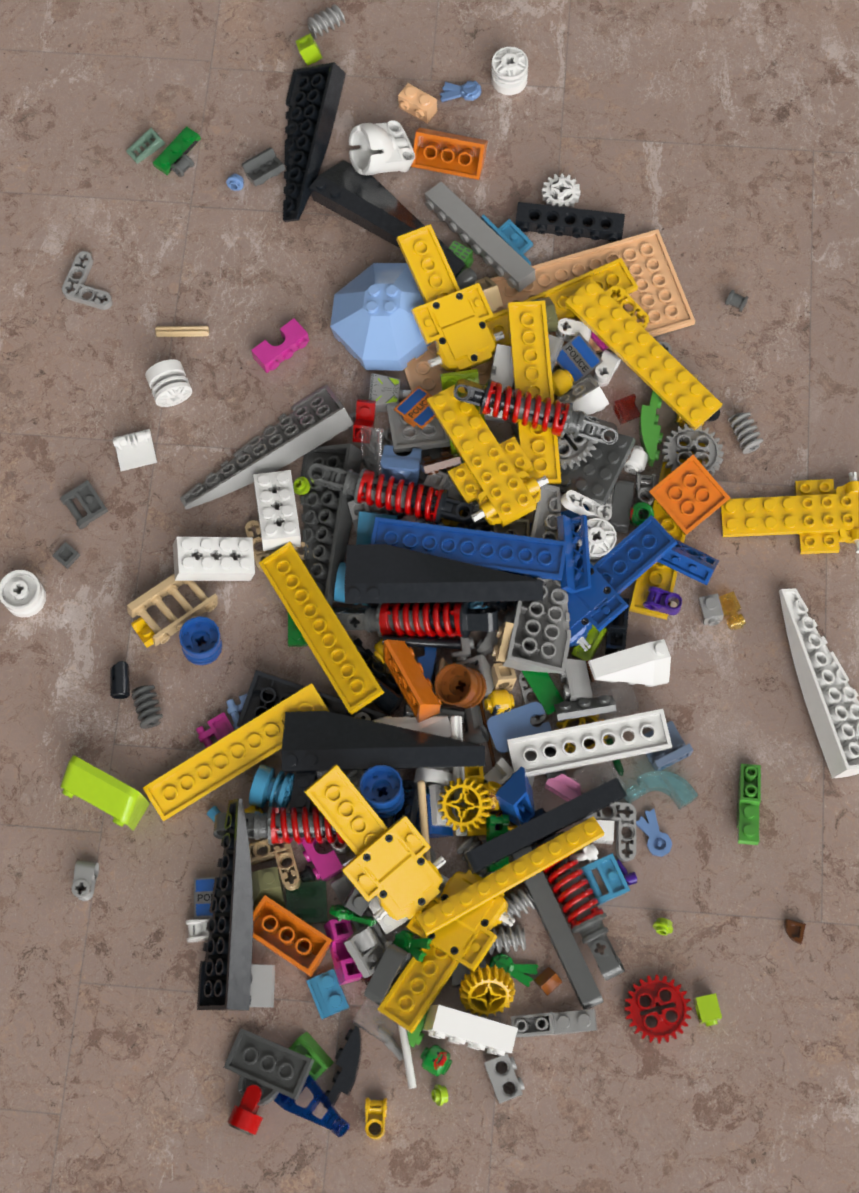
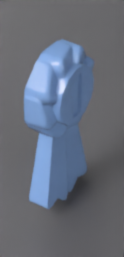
(469, 91)
(658, 843)

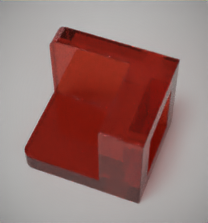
(626, 409)

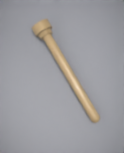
(423, 815)

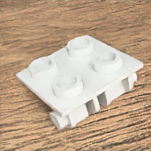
(135, 450)

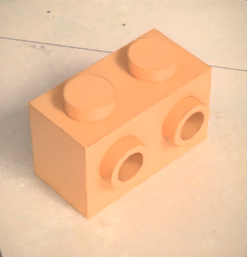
(417, 103)

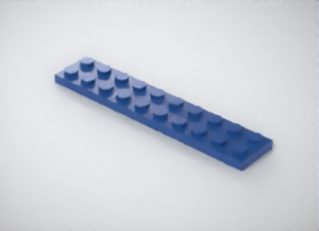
(482, 548)

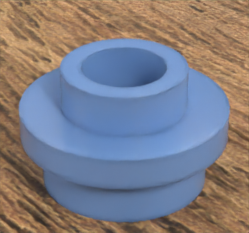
(235, 182)

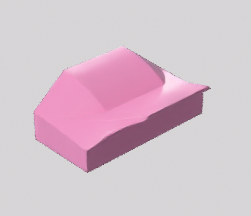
(563, 787)

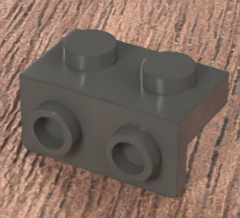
(263, 167)

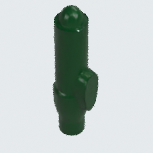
(617, 763)

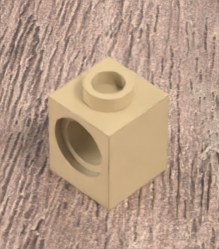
(503, 677)

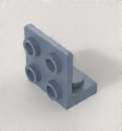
(666, 758)

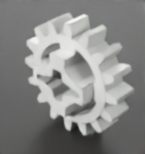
(561, 191)

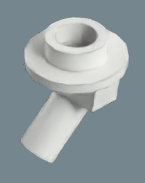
(588, 852)

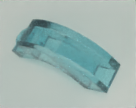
(666, 782)

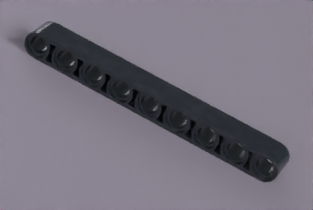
(544, 825)

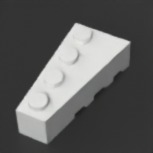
(501, 372)

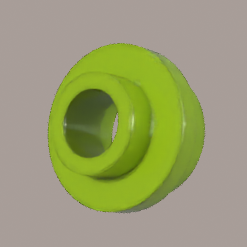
(301, 486)
(663, 926)
(439, 1094)

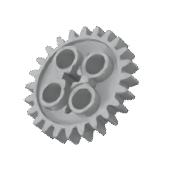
(692, 439)
(574, 456)

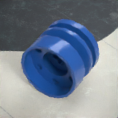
(195, 632)
(381, 781)

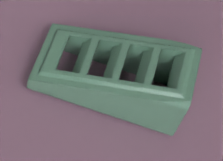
(146, 137)

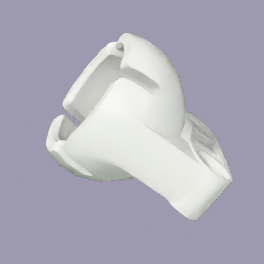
(382, 148)

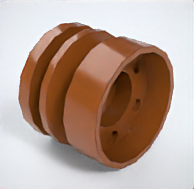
(460, 686)

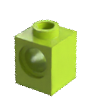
(309, 49)
(707, 1009)

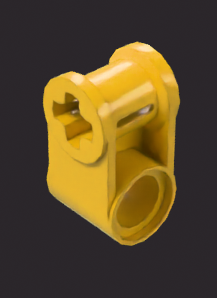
(375, 1115)

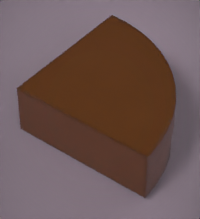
(794, 930)

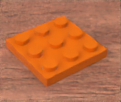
(689, 494)

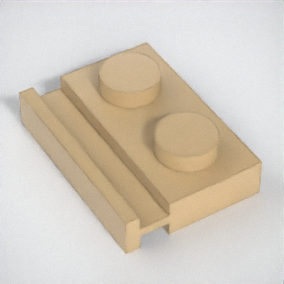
(504, 634)

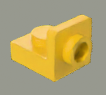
(143, 631)

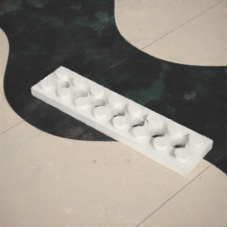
(595, 731)

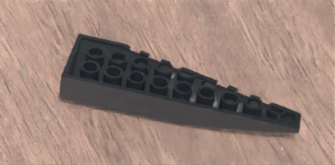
(227, 965)

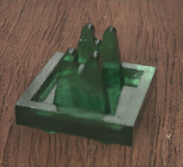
(309, 902)

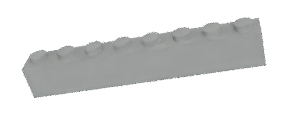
(480, 237)

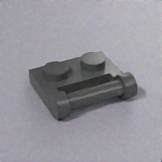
(89, 501)

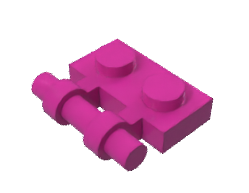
(219, 726)

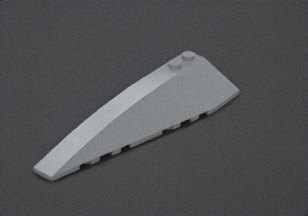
(307, 427)
(542, 627)

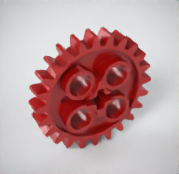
(663, 1027)

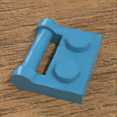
(611, 877)

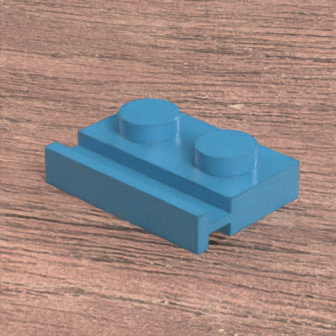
(327, 994)

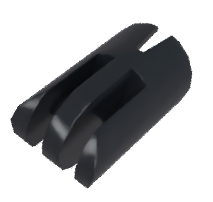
(119, 680)

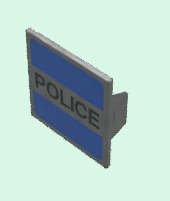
(578, 358)
(202, 896)

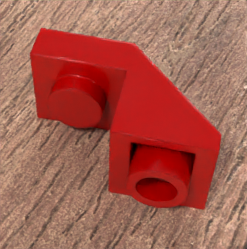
(364, 416)

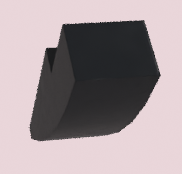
(617, 632)

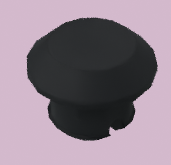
(307, 874)

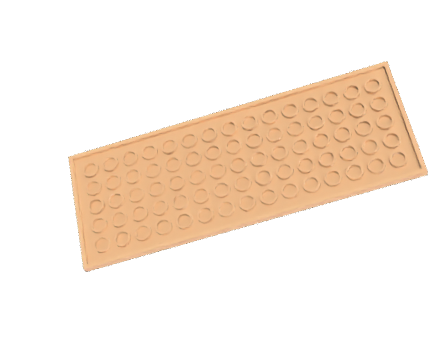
(647, 261)

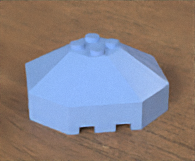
(376, 317)

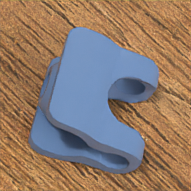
(401, 466)

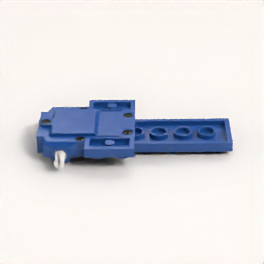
(612, 576)

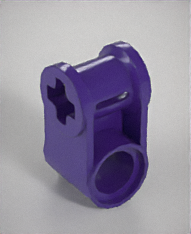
(661, 601)

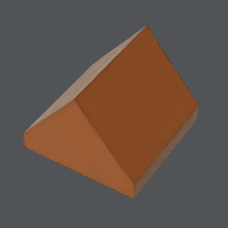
(548, 981)

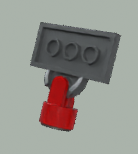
(264, 1073)

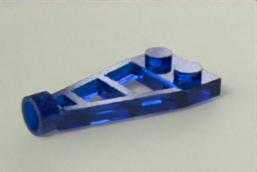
(340, 1126)

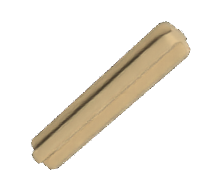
(181, 331)

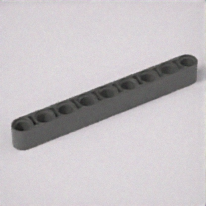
(562, 938)

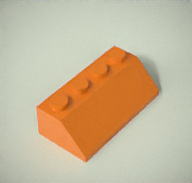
(449, 153)
(410, 679)
(289, 936)

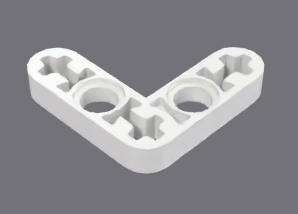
(574, 502)

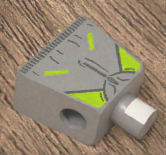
(386, 391)

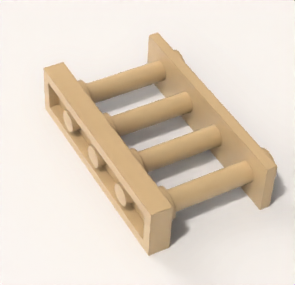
(155, 596)

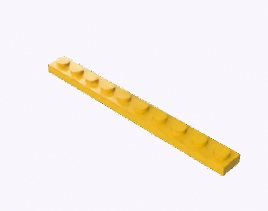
(509, 876)

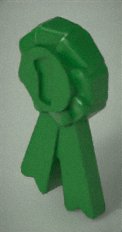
(344, 913)
(407, 942)
(515, 970)

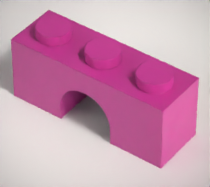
(271, 356)
(325, 865)
(343, 962)

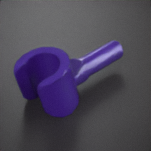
(630, 878)

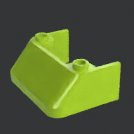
(104, 792)

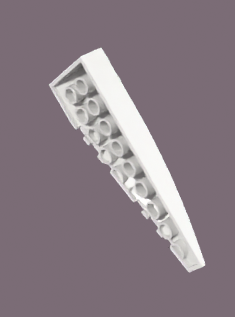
(825, 688)

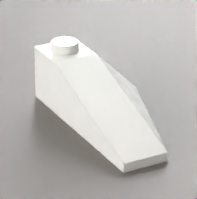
(586, 396)
(636, 665)
(434, 725)

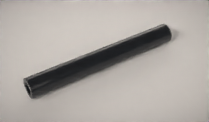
(426, 642)

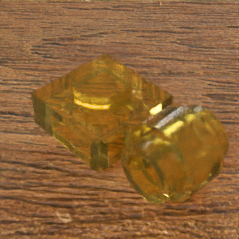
(730, 606)

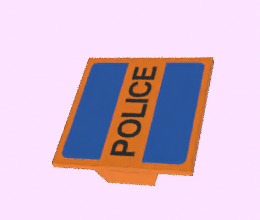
(416, 409)

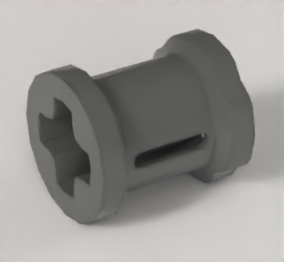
(182, 165)
(736, 300)

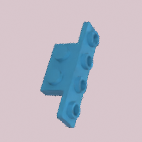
(512, 236)

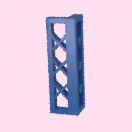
(691, 565)
(571, 572)

